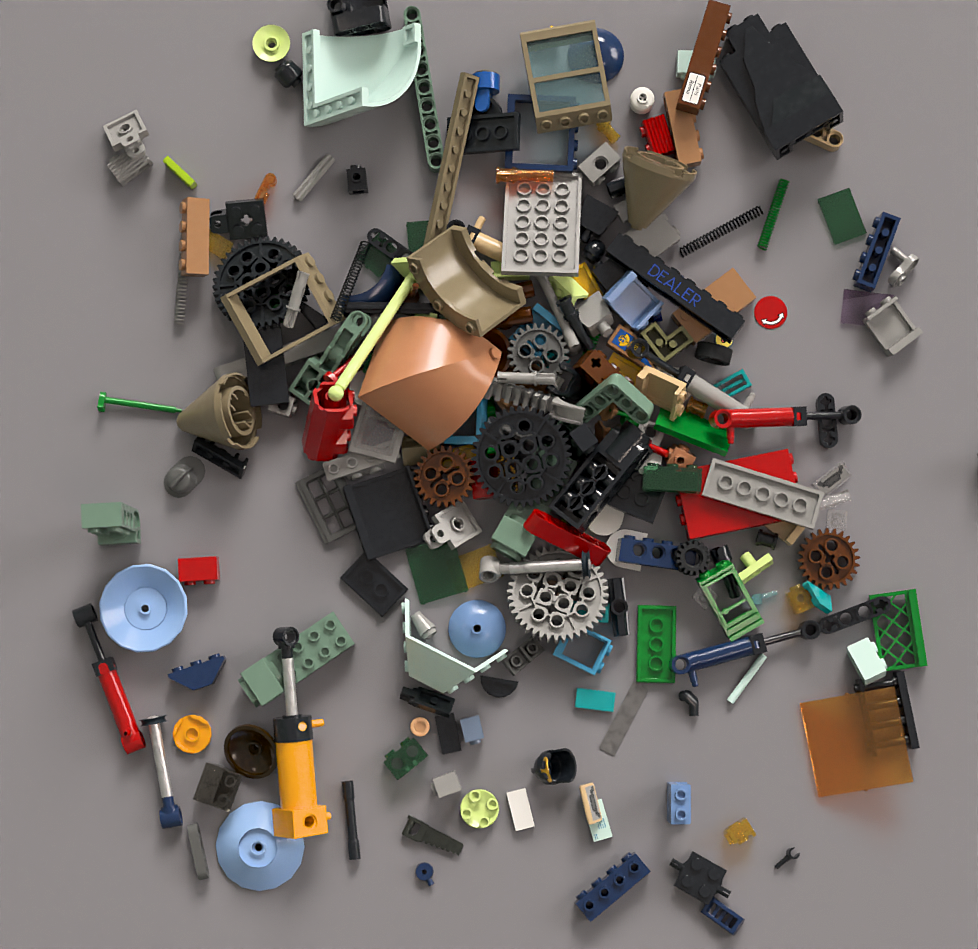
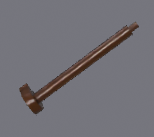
(413, 296)

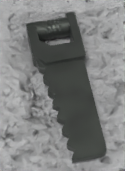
(431, 836)

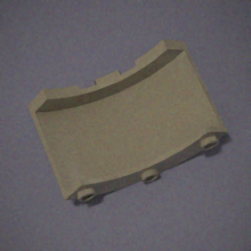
(462, 284)

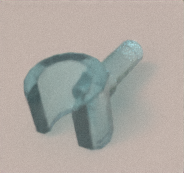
(757, 598)

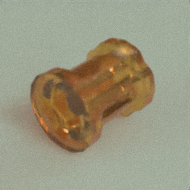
(696, 407)

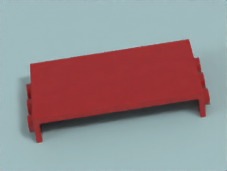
(711, 517)

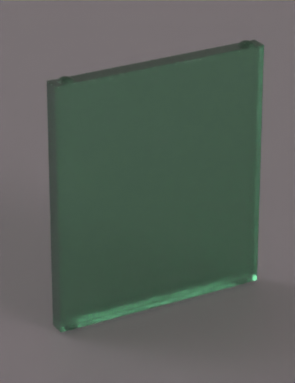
(436, 572)

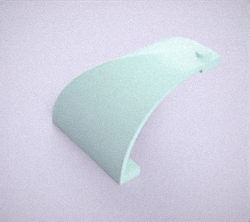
(356, 72)

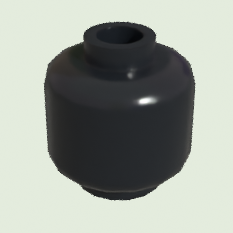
(288, 74)

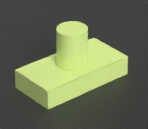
(754, 567)

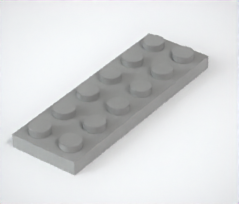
(762, 493)

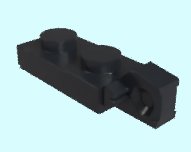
(428, 700)

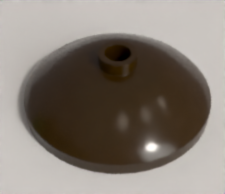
(245, 756)

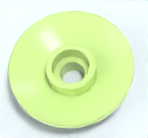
(267, 35)

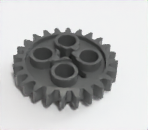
(552, 345)

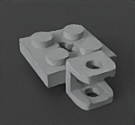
(132, 138)
(445, 530)

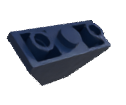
(199, 674)

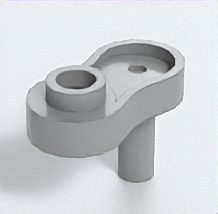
(898, 277)

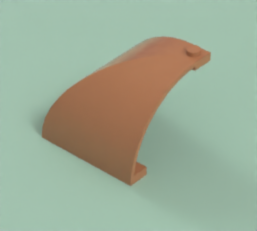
(428, 377)

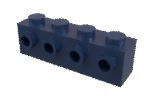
(877, 251)
(612, 886)

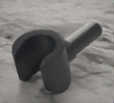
(786, 858)

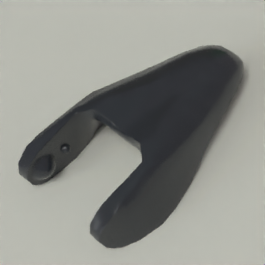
(576, 388)

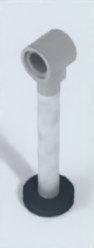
(492, 568)

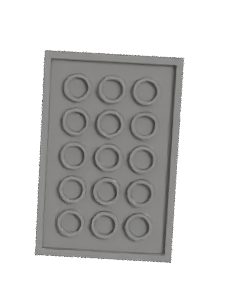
(542, 227)

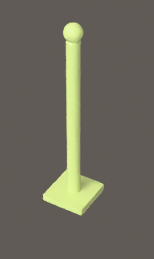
(401, 264)

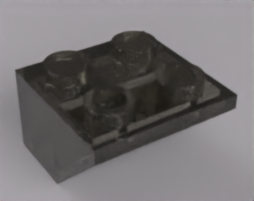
(218, 786)

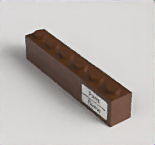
(703, 57)

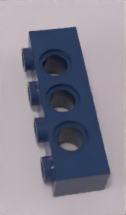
(626, 555)

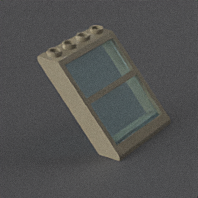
(566, 76)

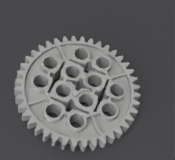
(572, 623)

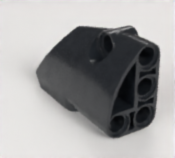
(359, 17)

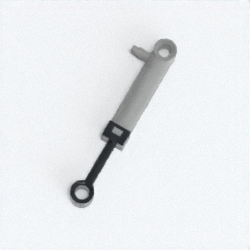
(695, 385)

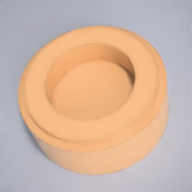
(420, 726)

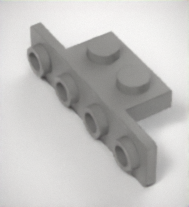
(353, 466)

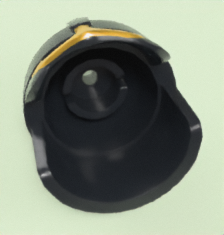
(555, 766)

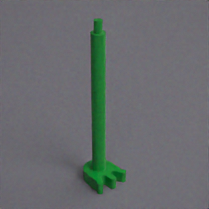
(103, 399)

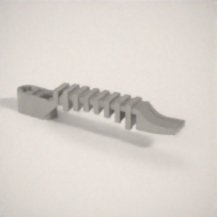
(528, 397)

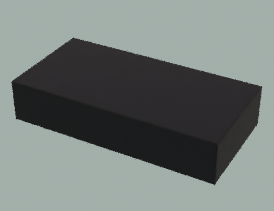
(448, 734)

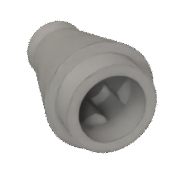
(425, 628)

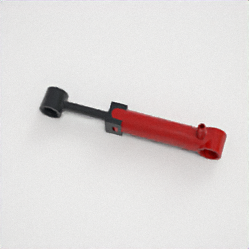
(777, 418)
(106, 671)

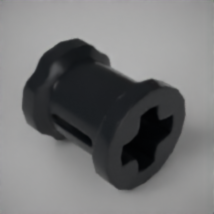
(766, 539)

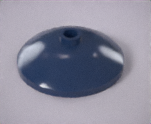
(611, 53)

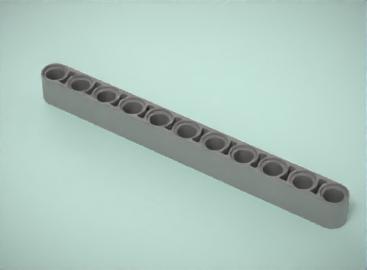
(302, 352)

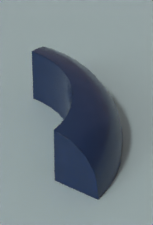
(382, 291)

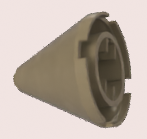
(651, 184)
(224, 414)

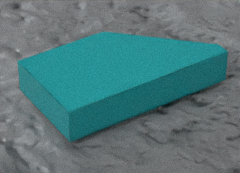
(819, 598)

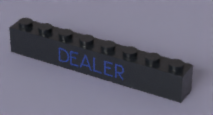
(675, 288)

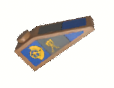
(619, 342)

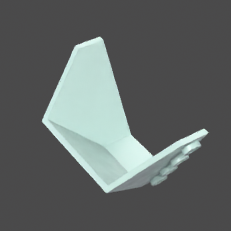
(434, 666)

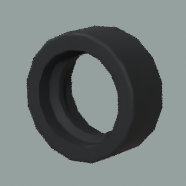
(713, 353)

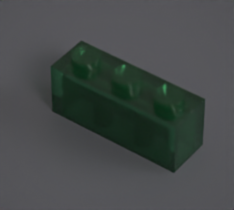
(672, 478)

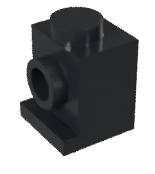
(357, 186)

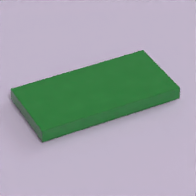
(694, 431)
(655, 643)

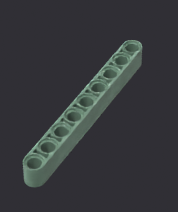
(426, 98)

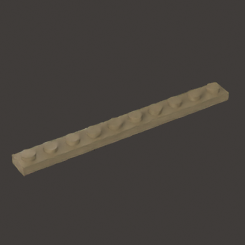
(452, 155)

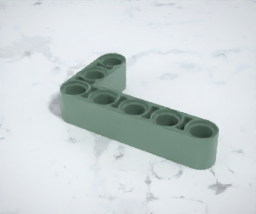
(616, 390)

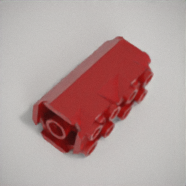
(327, 424)

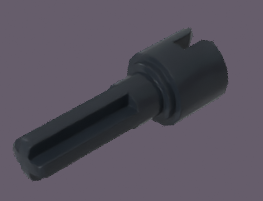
(719, 554)

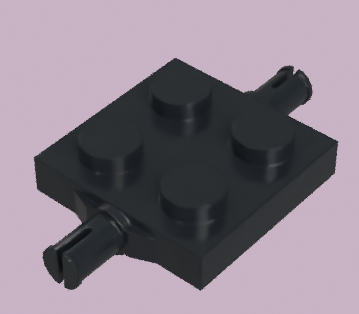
(700, 878)

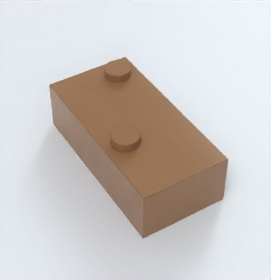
(728, 289)

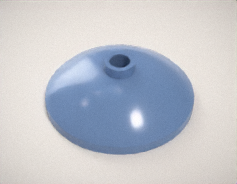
(477, 643)

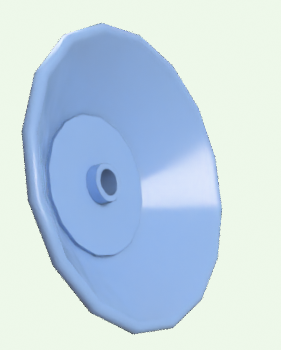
(123, 604)
(237, 852)

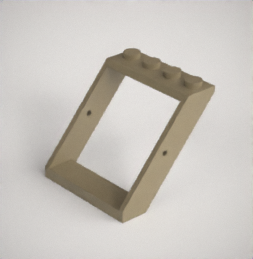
(247, 328)

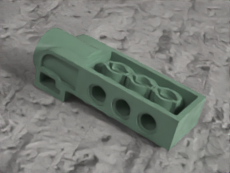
(112, 523)
(510, 536)
(314, 649)

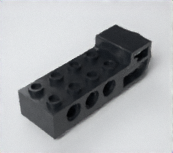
(602, 475)

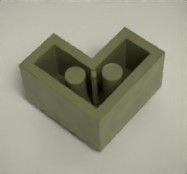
(666, 346)

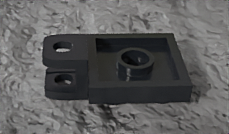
(231, 220)

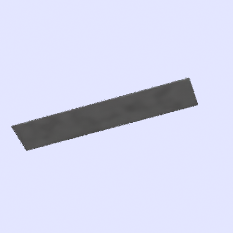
(623, 718)

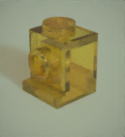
(799, 607)
(739, 832)

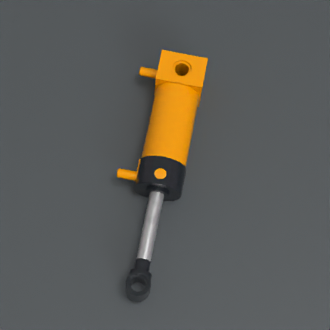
(293, 735)

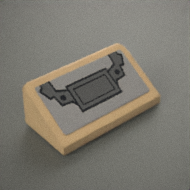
(590, 803)

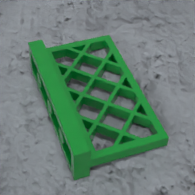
(915, 630)

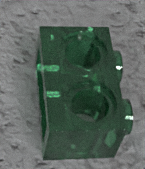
(409, 762)

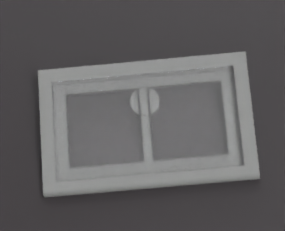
(375, 436)

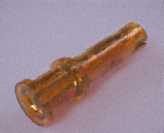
(514, 175)

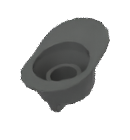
(184, 476)

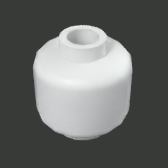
(641, 106)

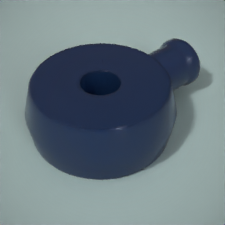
(427, 876)

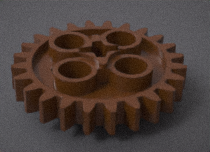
(435, 462)
(843, 549)

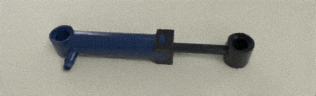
(735, 650)

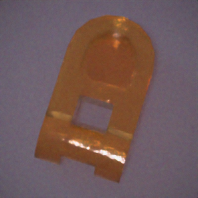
(268, 182)

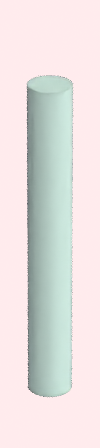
(746, 679)

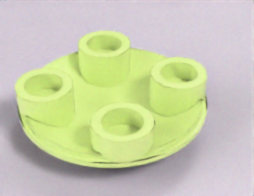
(479, 808)

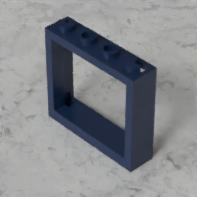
(572, 144)

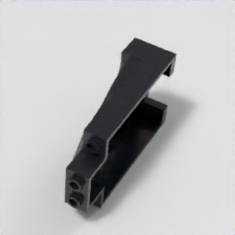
(778, 84)

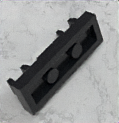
(220, 457)

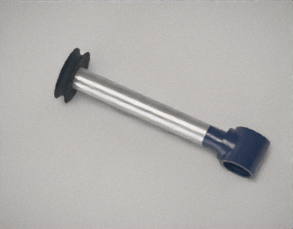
(170, 812)

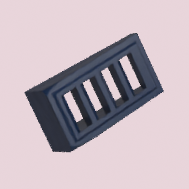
(736, 926)

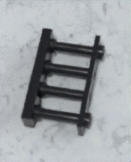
(904, 703)

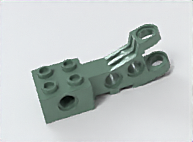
(334, 356)

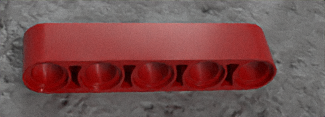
(566, 536)

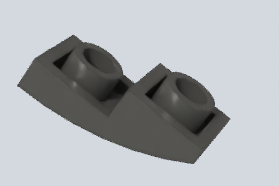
(523, 655)

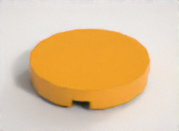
(192, 734)

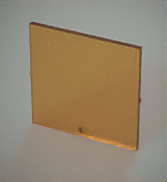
(856, 742)

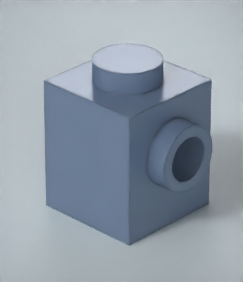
(472, 729)

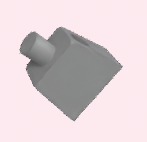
(595, 315)

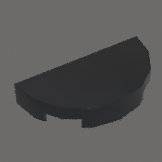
(498, 687)

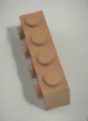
(682, 131)
(195, 237)

